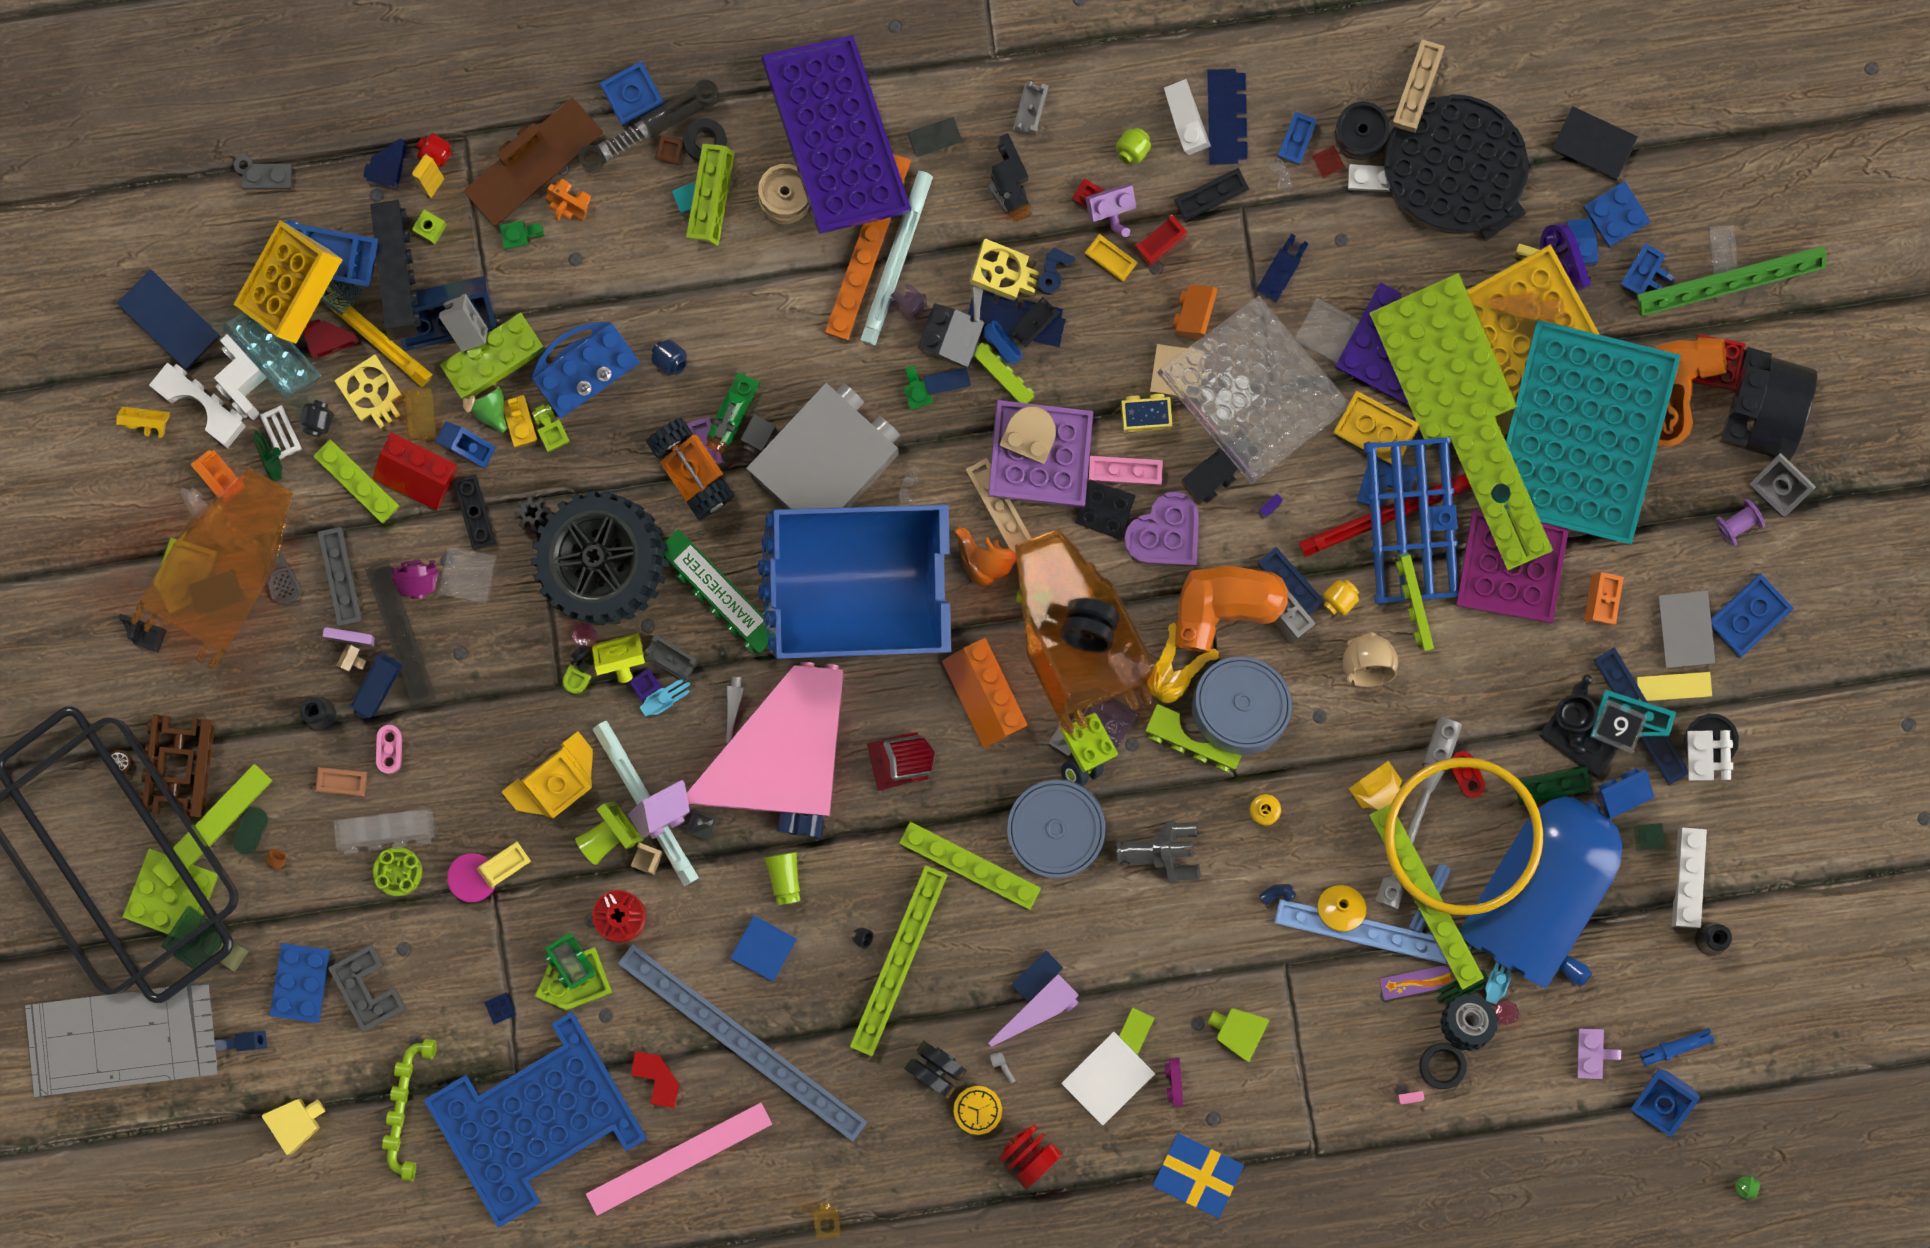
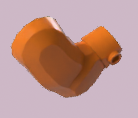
(1698, 358)
(1227, 595)

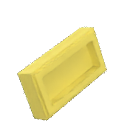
(503, 865)

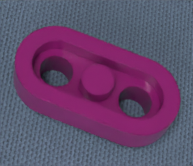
(1173, 1071)

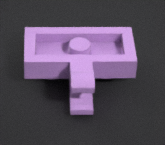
(1592, 1053)

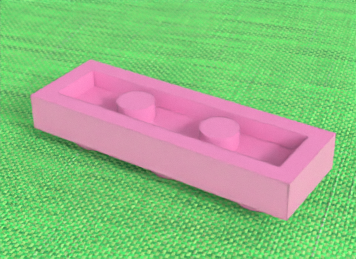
(1125, 470)

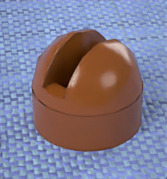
(275, 859)

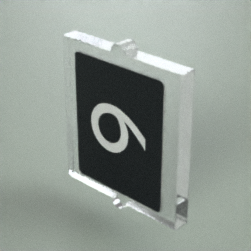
(1619, 726)

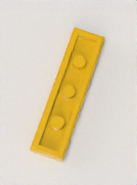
(428, 176)

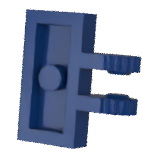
(1643, 270)

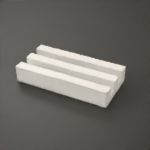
(289, 450)

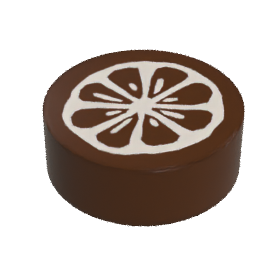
(122, 759)

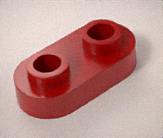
(1466, 775)

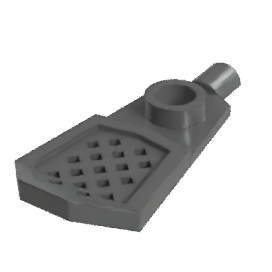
(283, 569)

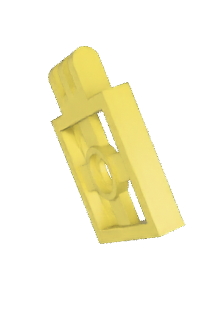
(1023, 280)
(381, 407)

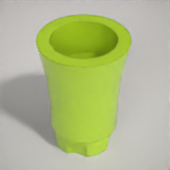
(784, 877)

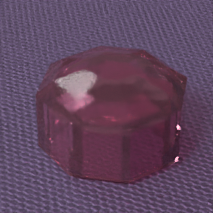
(585, 635)
(1506, 1012)

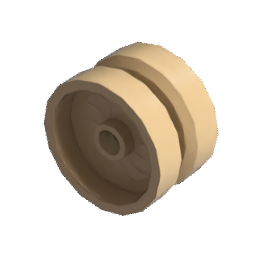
(780, 207)

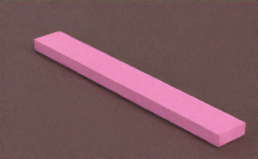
(679, 1159)

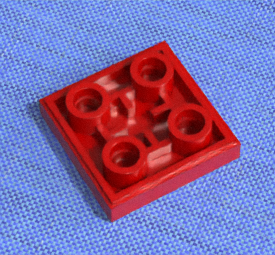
(1734, 359)

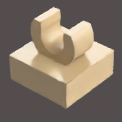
(349, 658)

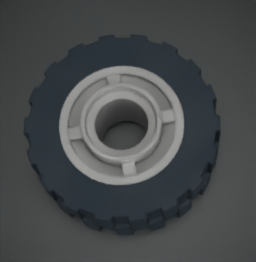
(1475, 1010)

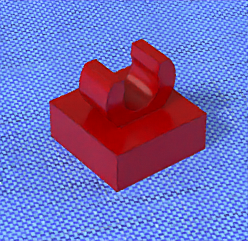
(1085, 189)

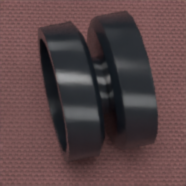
(1358, 144)
(1089, 625)
(1713, 723)
(937, 1066)

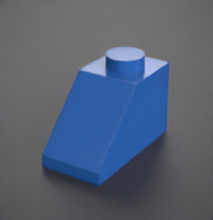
(1586, 240)
(465, 444)

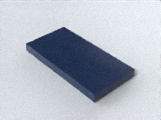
(168, 319)

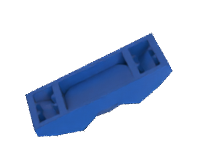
(355, 250)

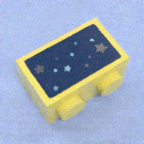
(1146, 414)

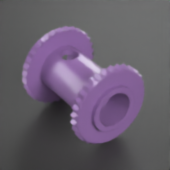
(1740, 522)

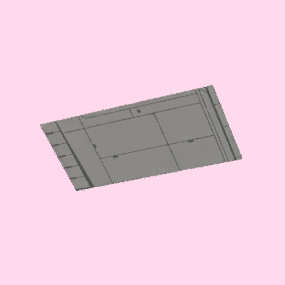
(120, 1040)

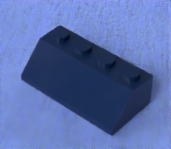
(431, 304)

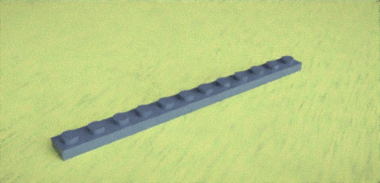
(743, 1042)

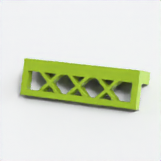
(710, 194)

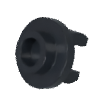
(580, 656)

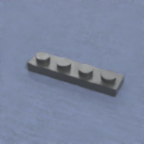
(340, 576)

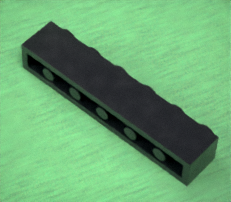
(394, 270)

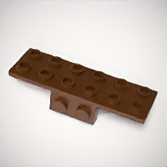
(532, 160)

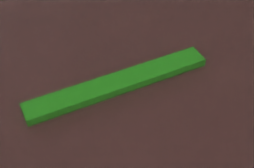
(1731, 281)

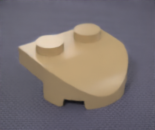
(1030, 433)

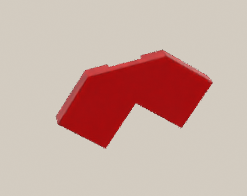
(665, 1085)

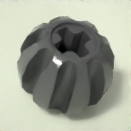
(536, 506)

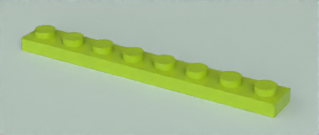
(1439, 923)
(898, 960)

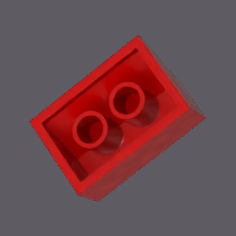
(414, 471)

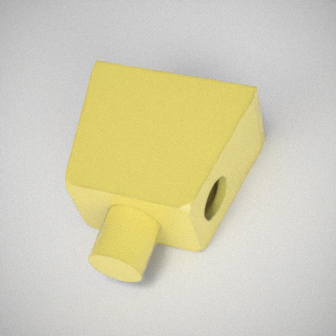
(294, 1123)

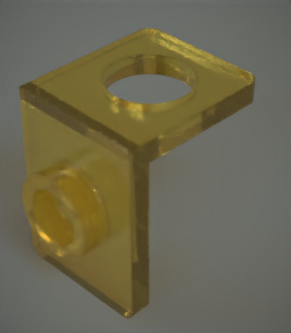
(826, 1211)

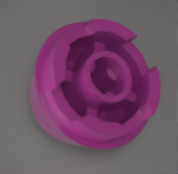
(415, 578)

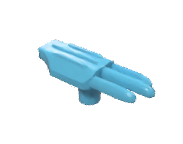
(662, 700)
(1497, 984)

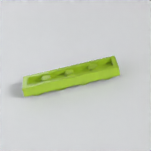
(356, 481)
(1416, 612)

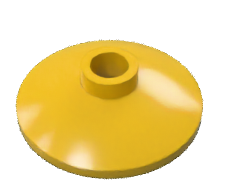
(1341, 918)

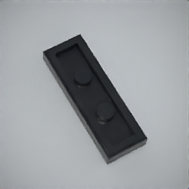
(1211, 194)

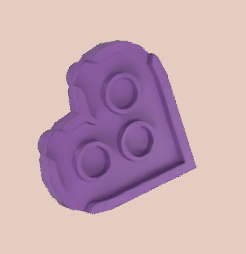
(1167, 533)

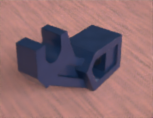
(243, 1042)

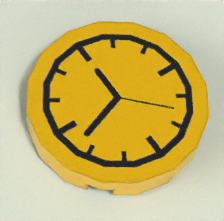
(977, 1110)

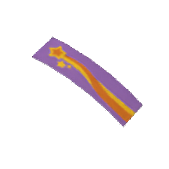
(1415, 982)

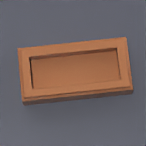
(341, 782)

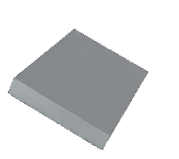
(1687, 629)

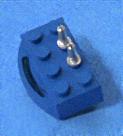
(582, 366)

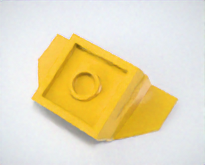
(556, 781)

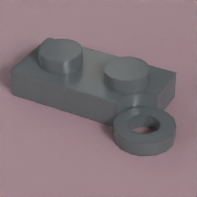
(264, 175)

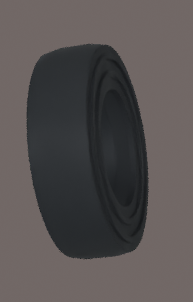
(698, 126)

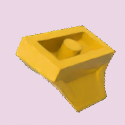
(1377, 788)

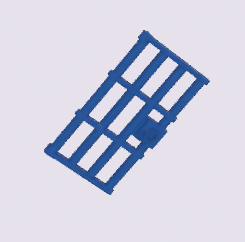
(1431, 518)

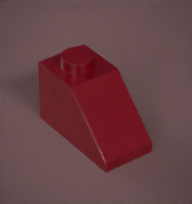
(327, 338)

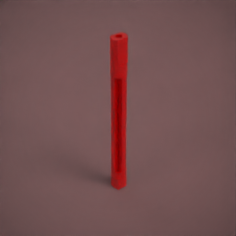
(1363, 524)

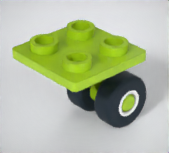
(1090, 750)

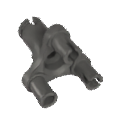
(1162, 851)

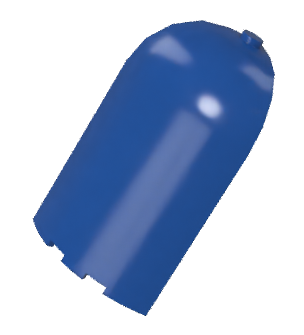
(1549, 914)

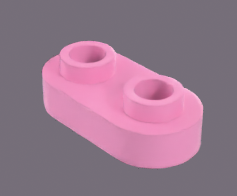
(389, 749)

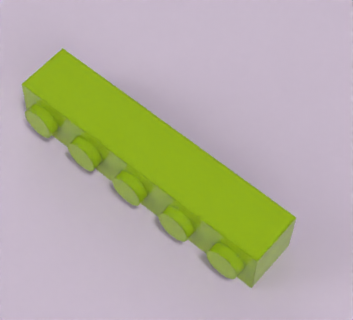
(1003, 374)

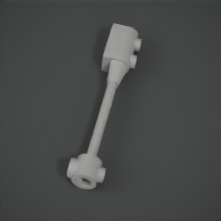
(1439, 748)

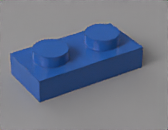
(1297, 138)

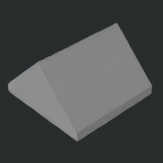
(1782, 485)

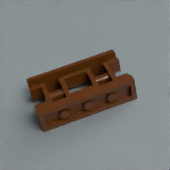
(199, 768)

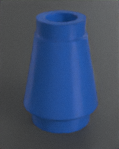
(1575, 971)

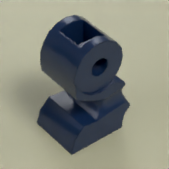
(1051, 280)
(800, 824)

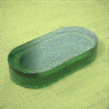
(250, 831)

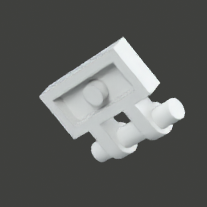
(1701, 755)

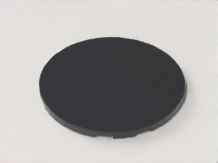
(1458, 167)

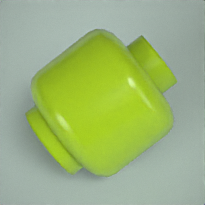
(1133, 146)

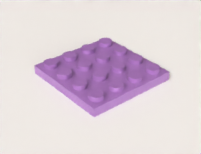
(1065, 471)

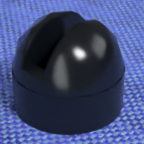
(863, 937)

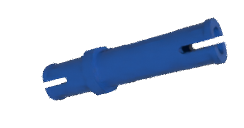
(1676, 1047)

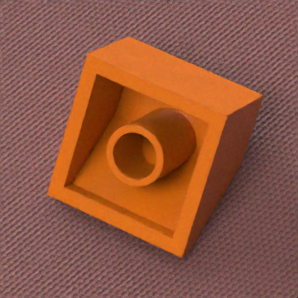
(1195, 312)

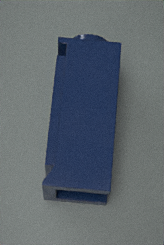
(375, 686)

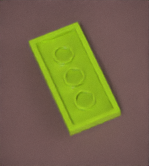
(503, 353)

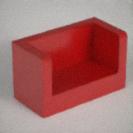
(1160, 241)

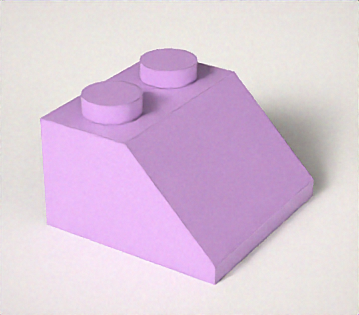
(661, 810)

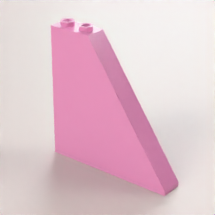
(783, 751)

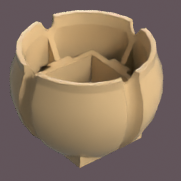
(1369, 661)

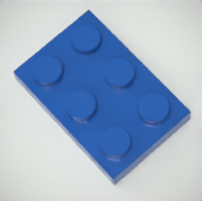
(300, 983)

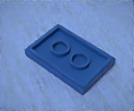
(1750, 615)

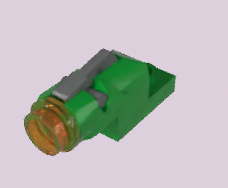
(731, 413)

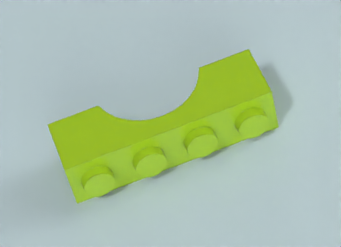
(1166, 727)

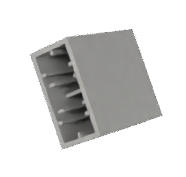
(826, 453)

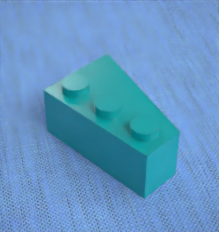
(1657, 723)

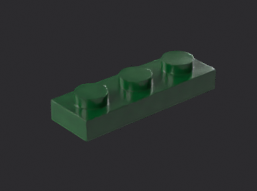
(1556, 783)

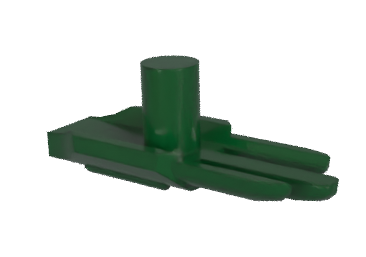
(268, 457)
(1469, 990)

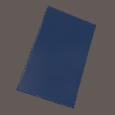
(947, 381)

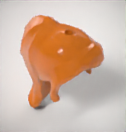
(981, 564)

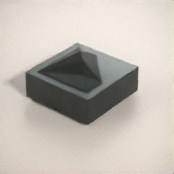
(701, 825)

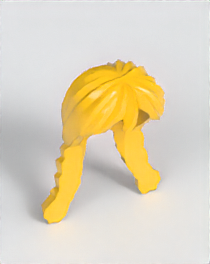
(1170, 684)

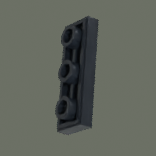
(478, 526)

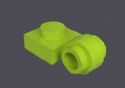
(553, 433)

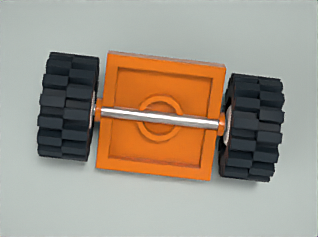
(690, 468)

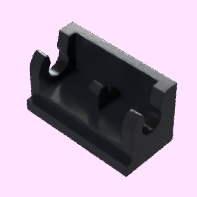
(1034, 322)

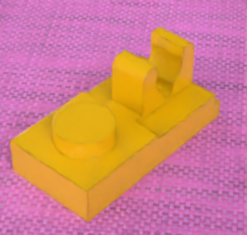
(149, 419)
(519, 421)

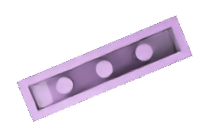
(1045, 1005)

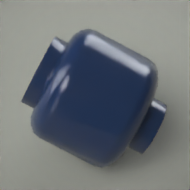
(669, 357)

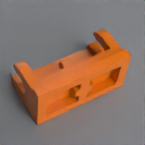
(214, 471)
(1603, 598)

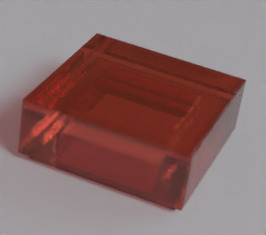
(1328, 161)

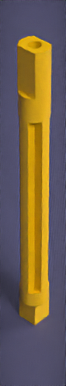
(388, 348)

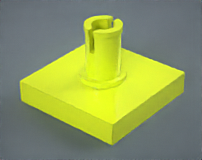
(618, 656)

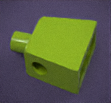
(1239, 1031)

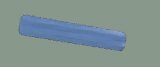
(1439, 879)

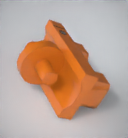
(566, 204)

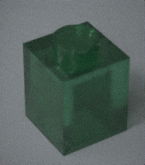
(1649, 837)

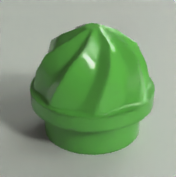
(1747, 1187)

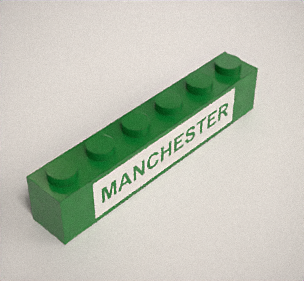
(720, 593)

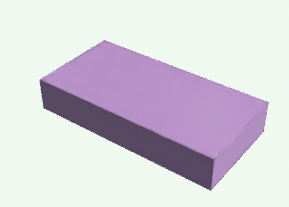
(348, 636)

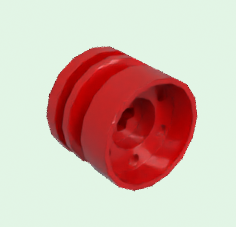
(632, 923)
(1029, 1156)

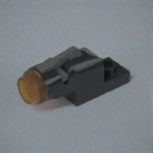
(1008, 179)

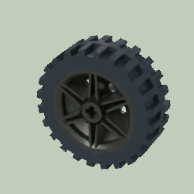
(624, 590)

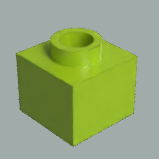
(432, 234)

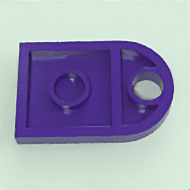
(1567, 252)

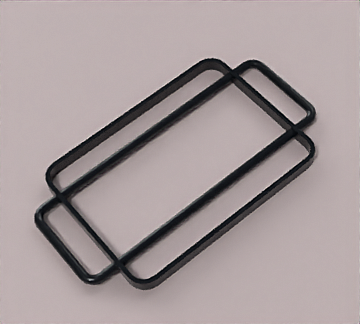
(215, 919)

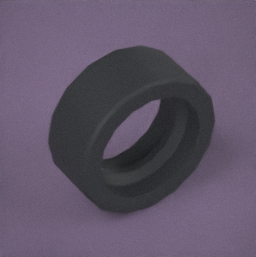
(1461, 1067)

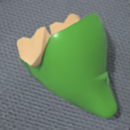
(488, 408)

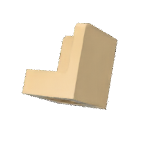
(647, 858)

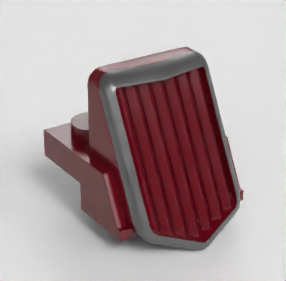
(901, 760)

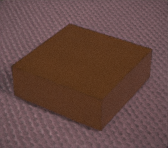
(669, 150)

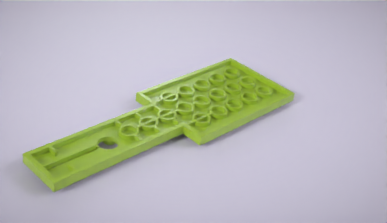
(1457, 394)

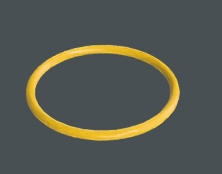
(1464, 909)

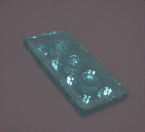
(272, 355)

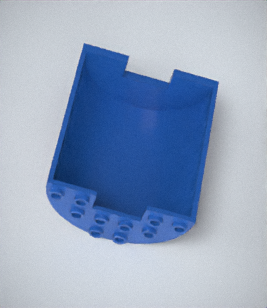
(855, 581)

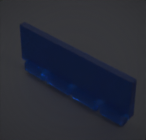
(1223, 108)
(1008, 315)

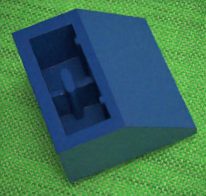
(1624, 795)

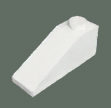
(1186, 117)

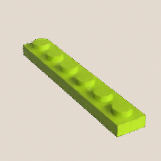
(970, 865)

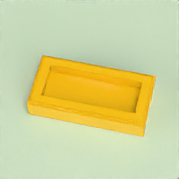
(1111, 258)

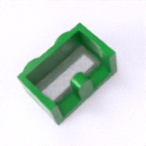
(570, 961)

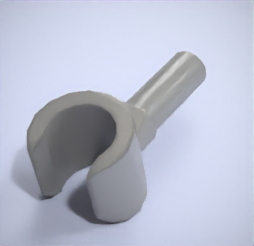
(998, 1060)

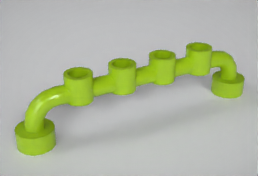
(396, 1117)

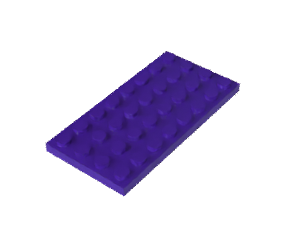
(835, 134)

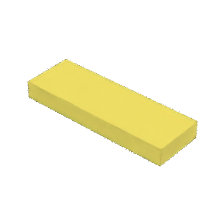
(1675, 686)

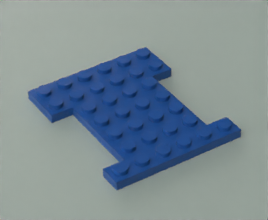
(532, 1121)

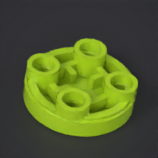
(397, 871)

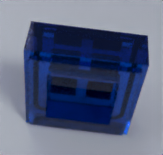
(500, 1008)

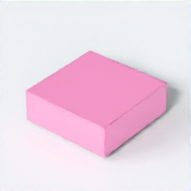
(1410, 1097)

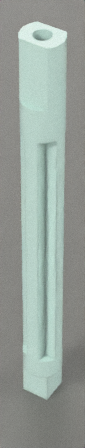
(896, 259)
(639, 793)

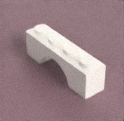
(174, 386)
(1689, 891)

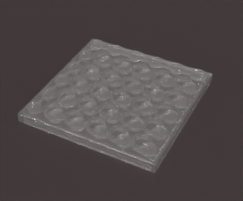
(1254, 389)

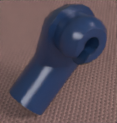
(1277, 890)

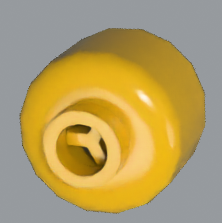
(1340, 597)
(1257, 814)

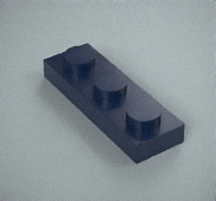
(1294, 581)

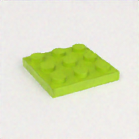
(157, 904)

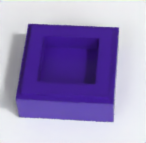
(1270, 506)
(644, 684)

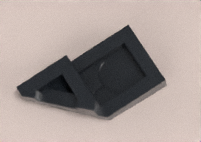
(150, 640)

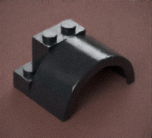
(1775, 401)

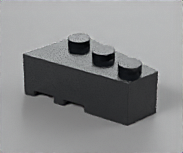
(1210, 476)

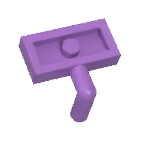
(1110, 204)

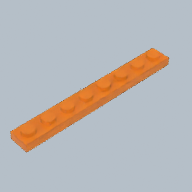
(860, 270)

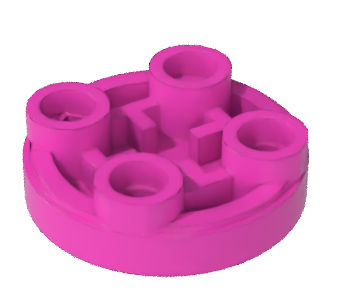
(465, 879)

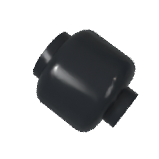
(316, 418)

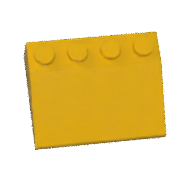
(287, 282)

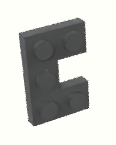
(349, 979)

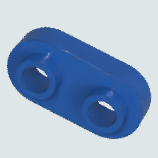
(1003, 342)

